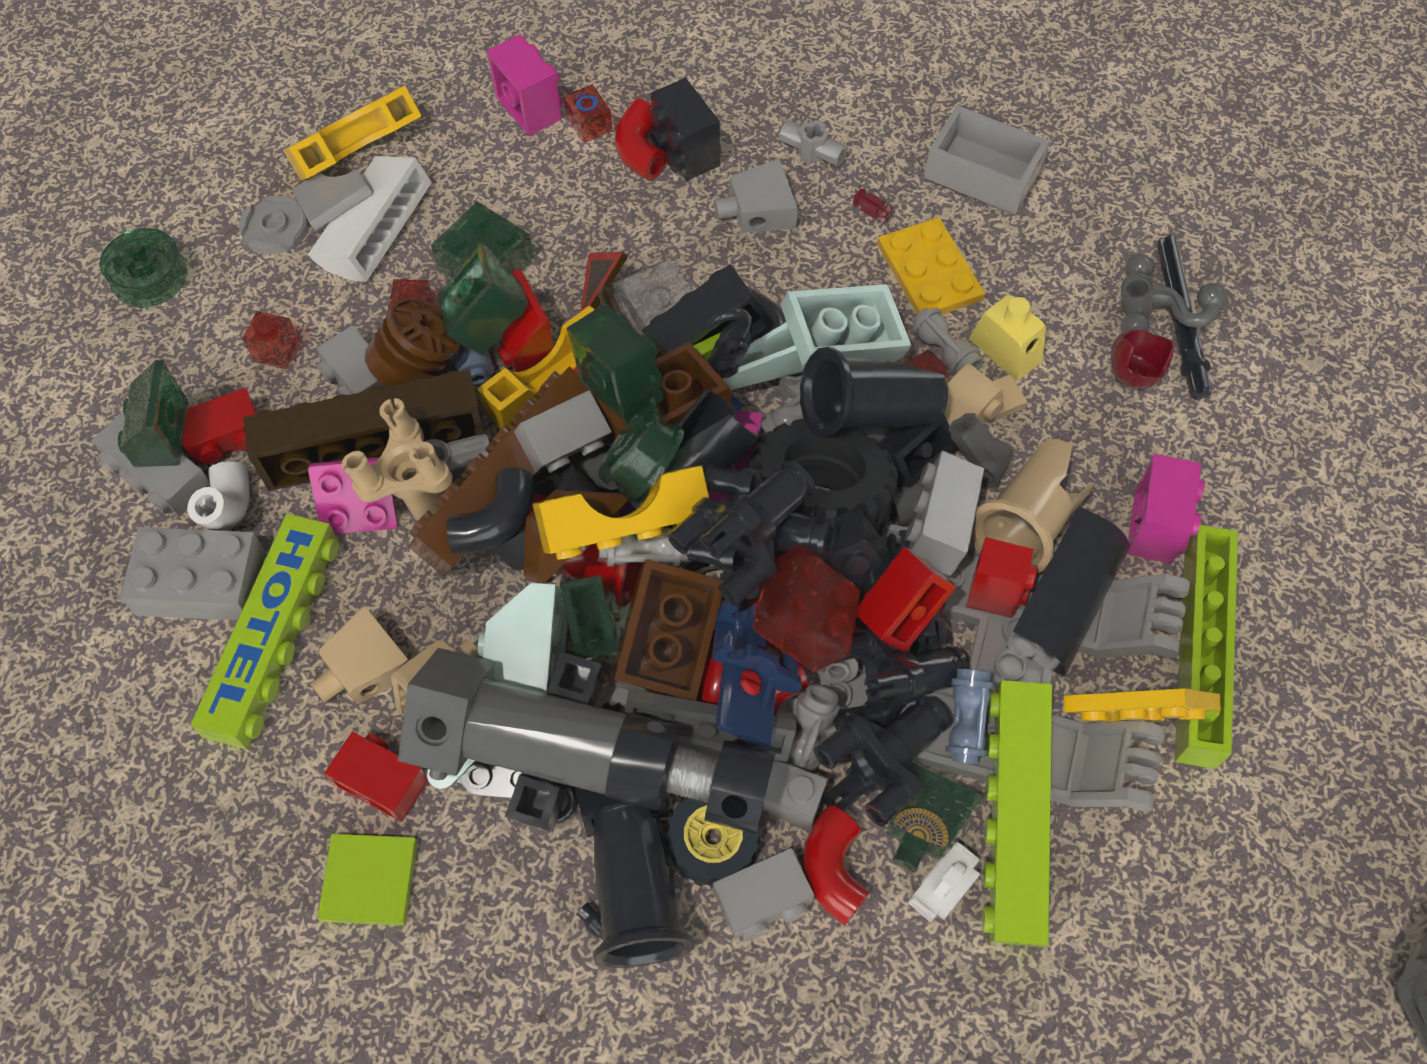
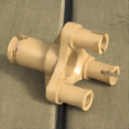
(405, 467)

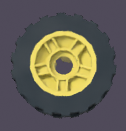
(697, 857)

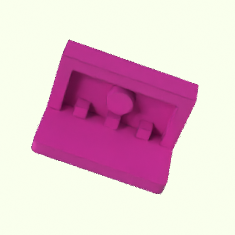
(340, 505)

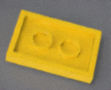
(930, 267)
(1143, 705)

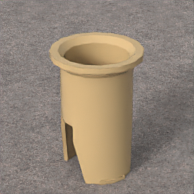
(1032, 505)

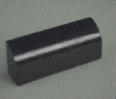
(1070, 592)

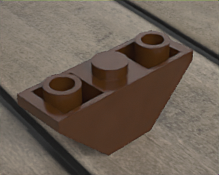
(545, 567)

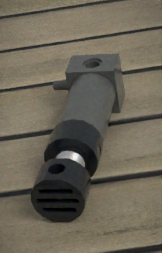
(464, 714)

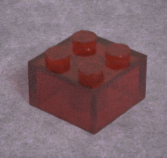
(808, 610)

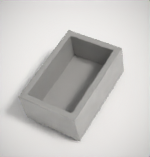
(986, 159)
(191, 573)

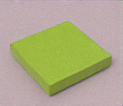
(368, 879)

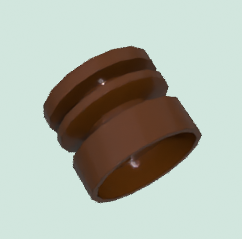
(410, 344)

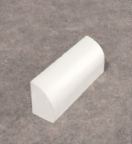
(362, 235)

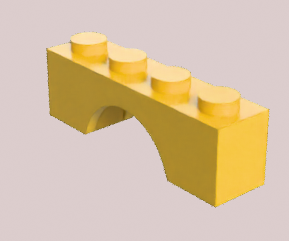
(352, 132)
(510, 390)
(571, 523)

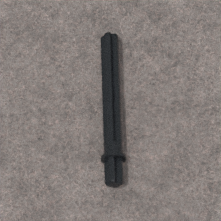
(1194, 364)

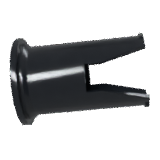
(867, 393)
(708, 438)
(635, 890)

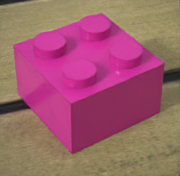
(525, 84)
(1165, 509)

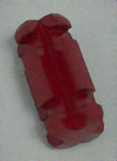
(872, 205)

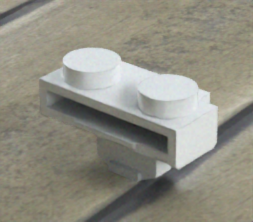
(946, 883)

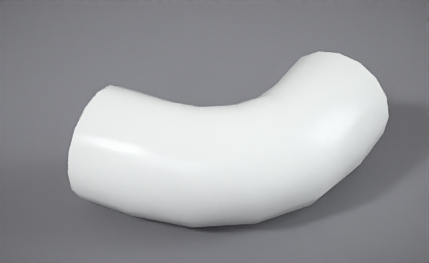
(225, 500)

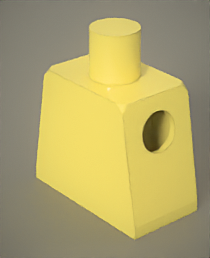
(1011, 336)

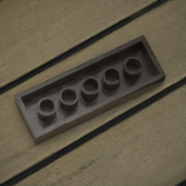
(292, 438)

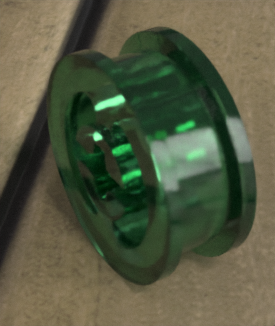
(136, 256)
(641, 452)

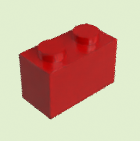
(217, 426)
(1001, 578)
(904, 599)
(376, 776)

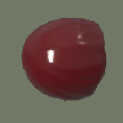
(1141, 358)

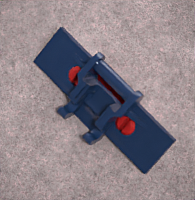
(748, 673)

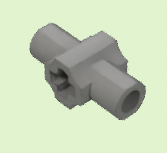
(813, 142)

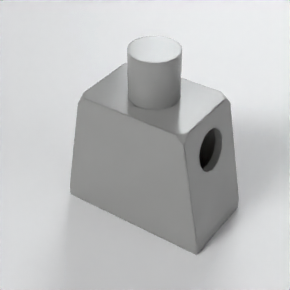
(759, 200)

